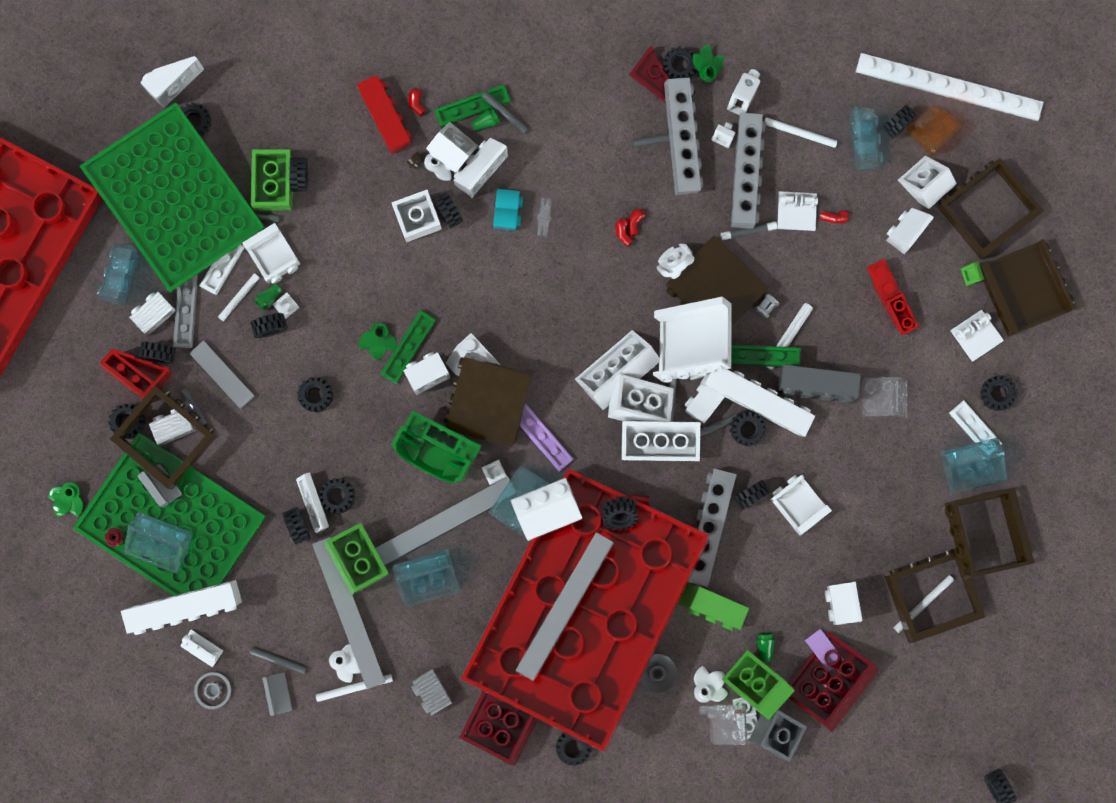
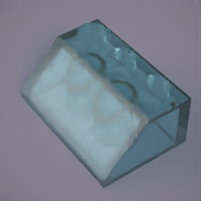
(865, 138)
(119, 274)
(974, 465)
(520, 484)
(157, 542)
(426, 578)

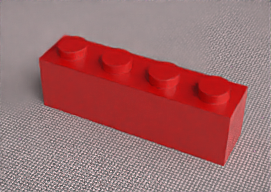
(384, 115)

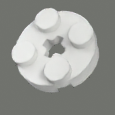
(675, 261)

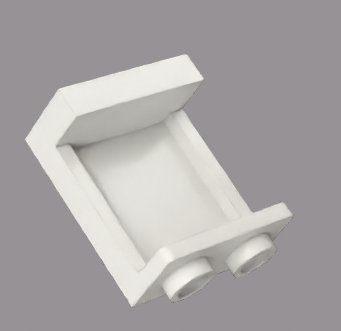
(272, 254)
(799, 504)

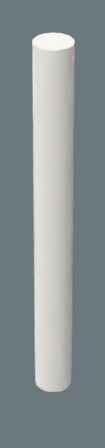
(800, 132)
(927, 600)
(347, 689)

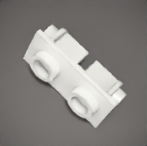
(201, 648)

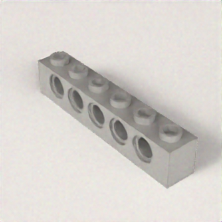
(747, 123)
(682, 184)
(726, 481)

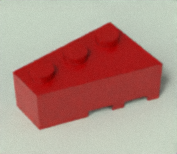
(135, 373)

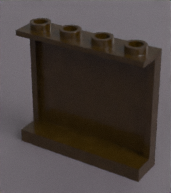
(718, 274)
(1027, 288)
(488, 400)

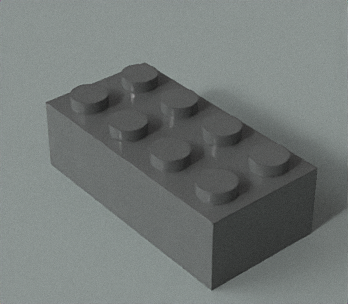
(818, 383)

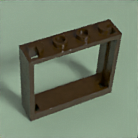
(1017, 188)
(142, 460)
(1015, 526)
(899, 602)

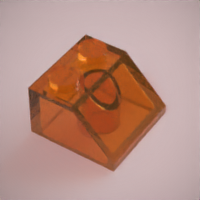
(933, 129)

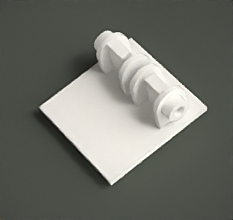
(797, 211)
(977, 335)

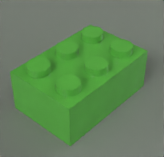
(271, 180)
(356, 558)
(758, 685)

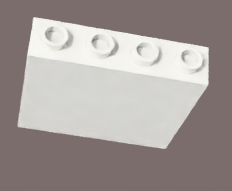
(694, 339)

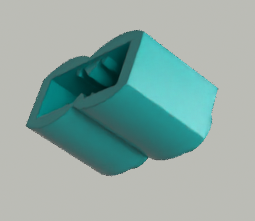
(506, 209)

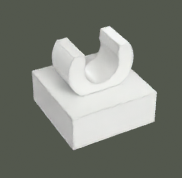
(724, 135)
(286, 305)

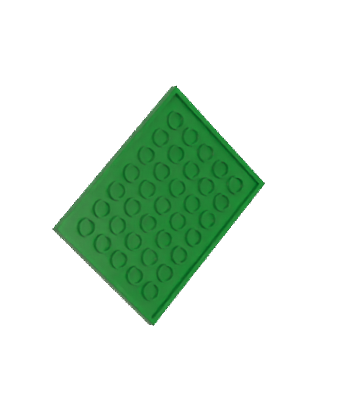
(172, 197)
(215, 517)

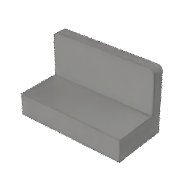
(158, 491)
(277, 694)

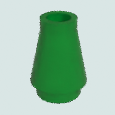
(485, 120)
(267, 297)
(766, 646)

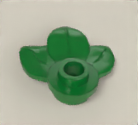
(707, 63)
(377, 344)
(65, 502)

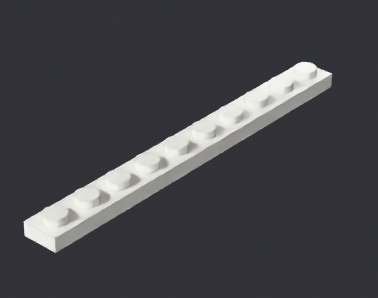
(949, 87)

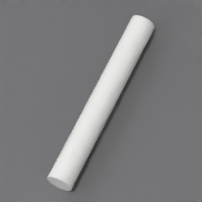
(239, 296)

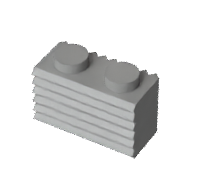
(431, 692)

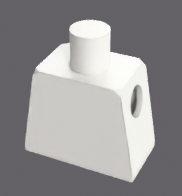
(744, 91)

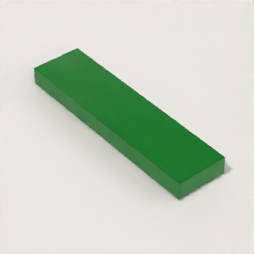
(470, 106)
(408, 346)
(765, 356)

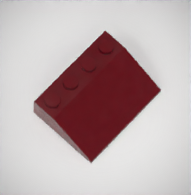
(831, 693)
(498, 728)

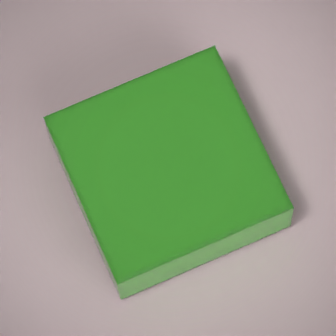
(972, 273)

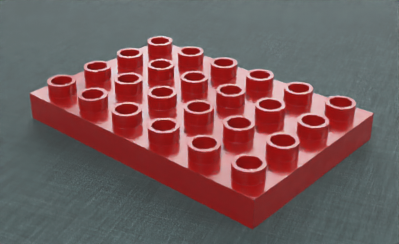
(39, 228)
(612, 628)

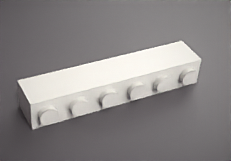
(761, 401)
(181, 607)

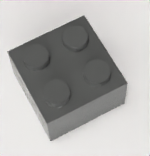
(778, 735)

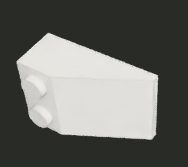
(171, 79)

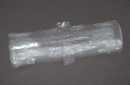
(544, 217)

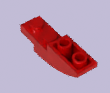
(891, 297)

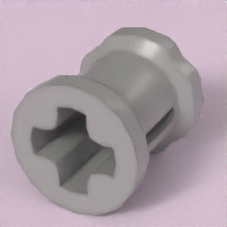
(766, 305)

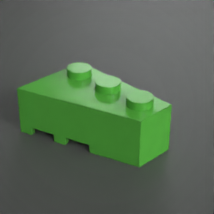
(713, 607)

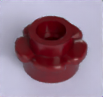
(113, 542)

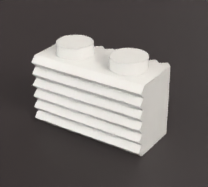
(152, 313)
(170, 427)

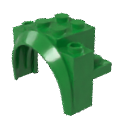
(435, 449)

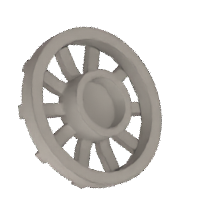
(212, 690)

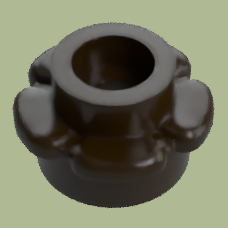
(415, 160)

